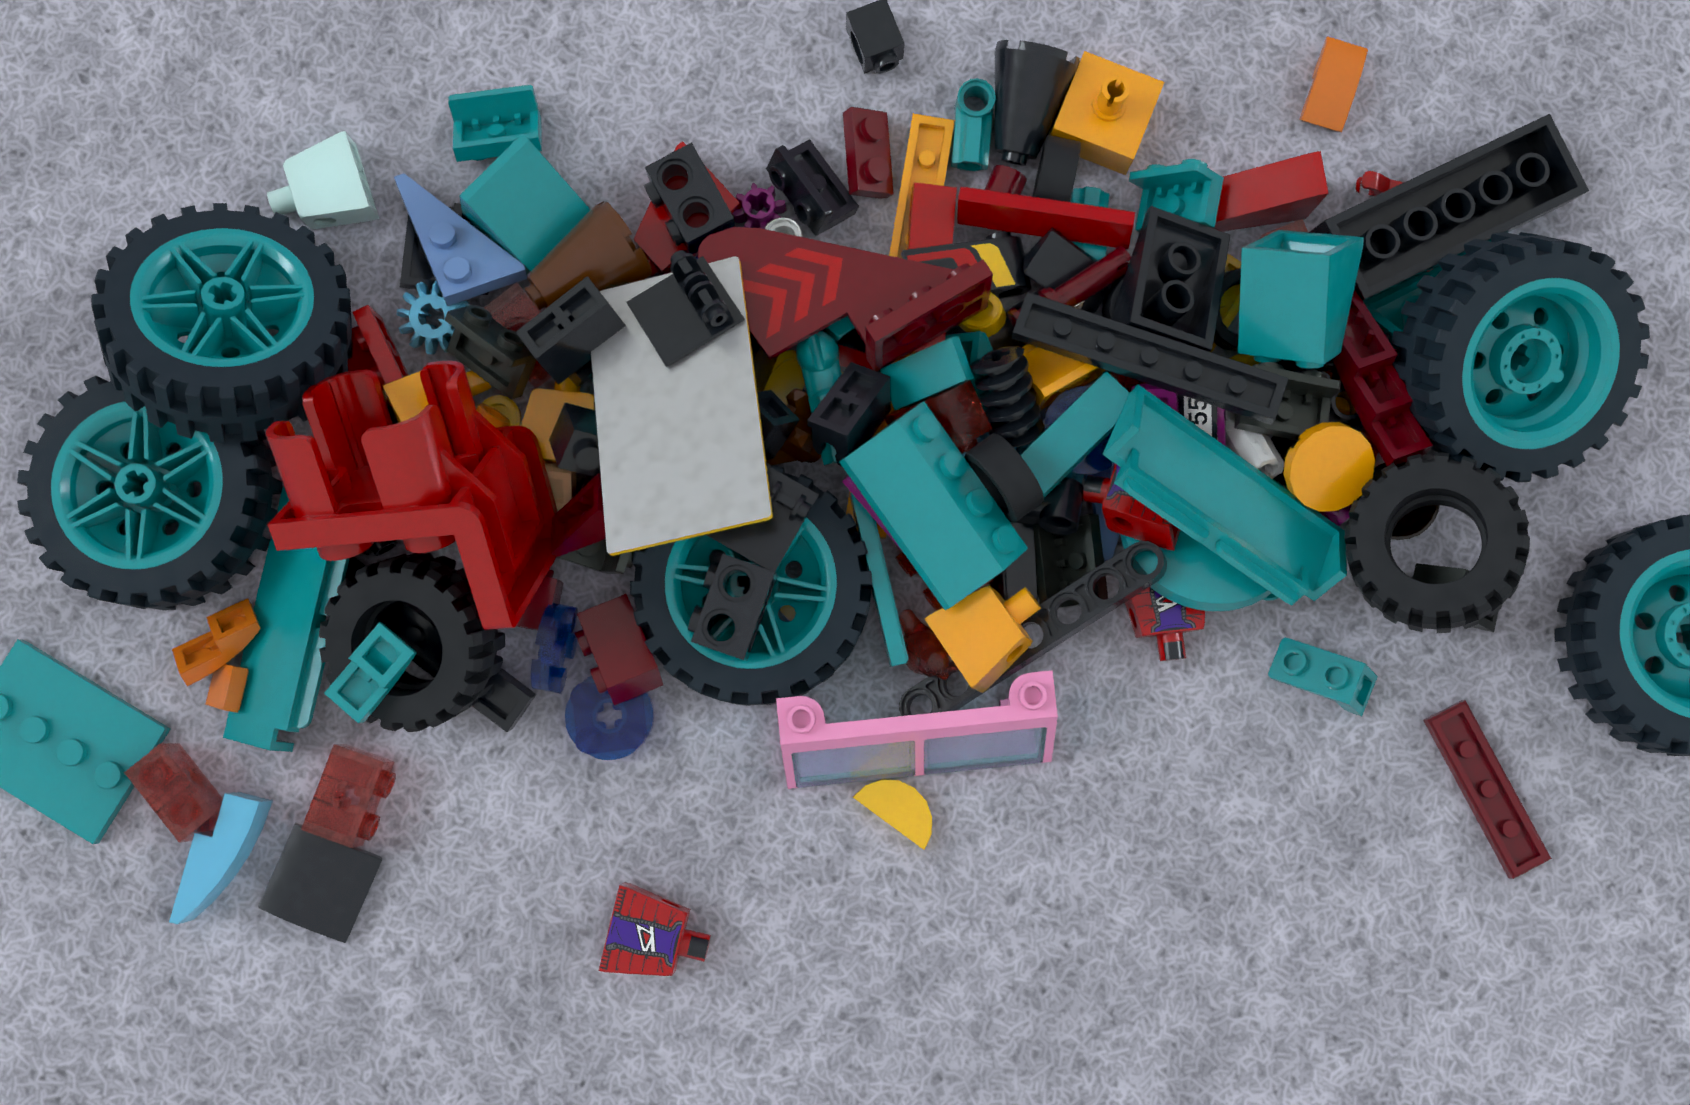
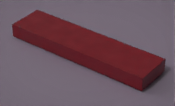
(1487, 789)

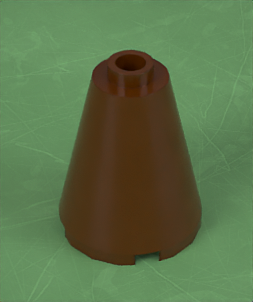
(593, 248)

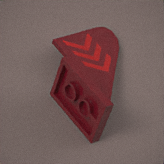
(808, 284)

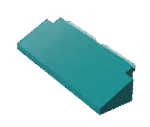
(1224, 501)
(285, 652)

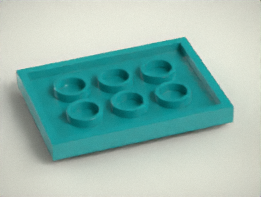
(68, 741)

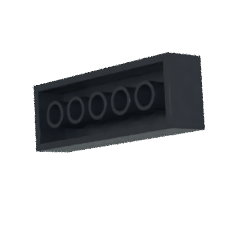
(1458, 202)

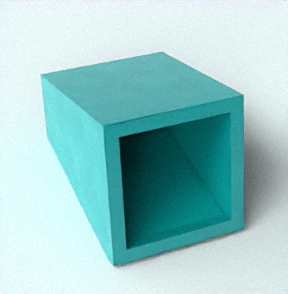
(523, 204)
(1297, 296)

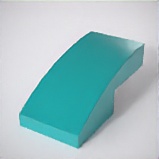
(371, 673)

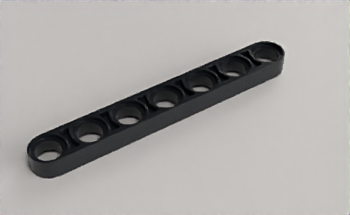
(1053, 629)

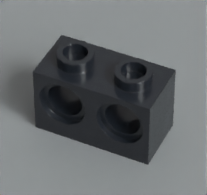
(697, 196)
(745, 610)

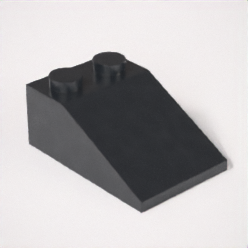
(1174, 279)

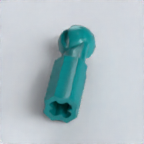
(821, 369)

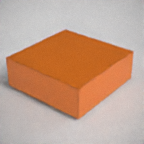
(227, 688)

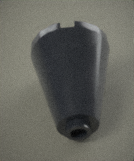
(1028, 96)

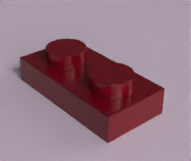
(868, 153)

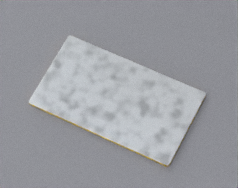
(681, 438)

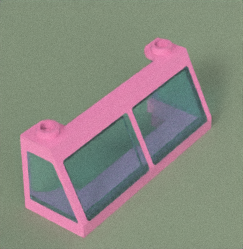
(919, 744)

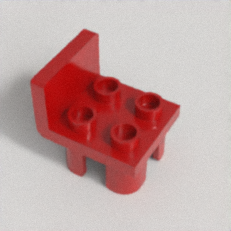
(420, 483)

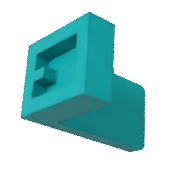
(1324, 674)

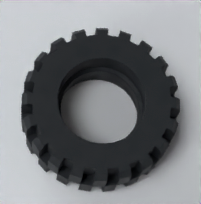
(1445, 484)
(447, 599)

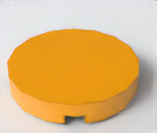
(1329, 466)

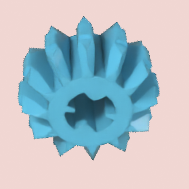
(417, 316)

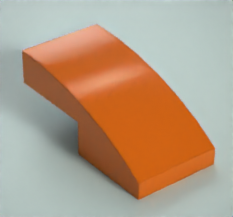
(1334, 84)
(228, 636)

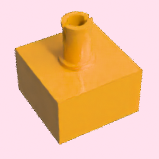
(1107, 111)

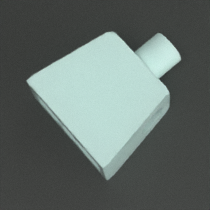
(326, 185)

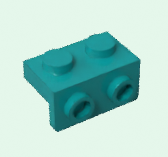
(493, 120)
(1181, 189)

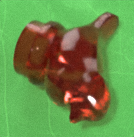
(923, 648)

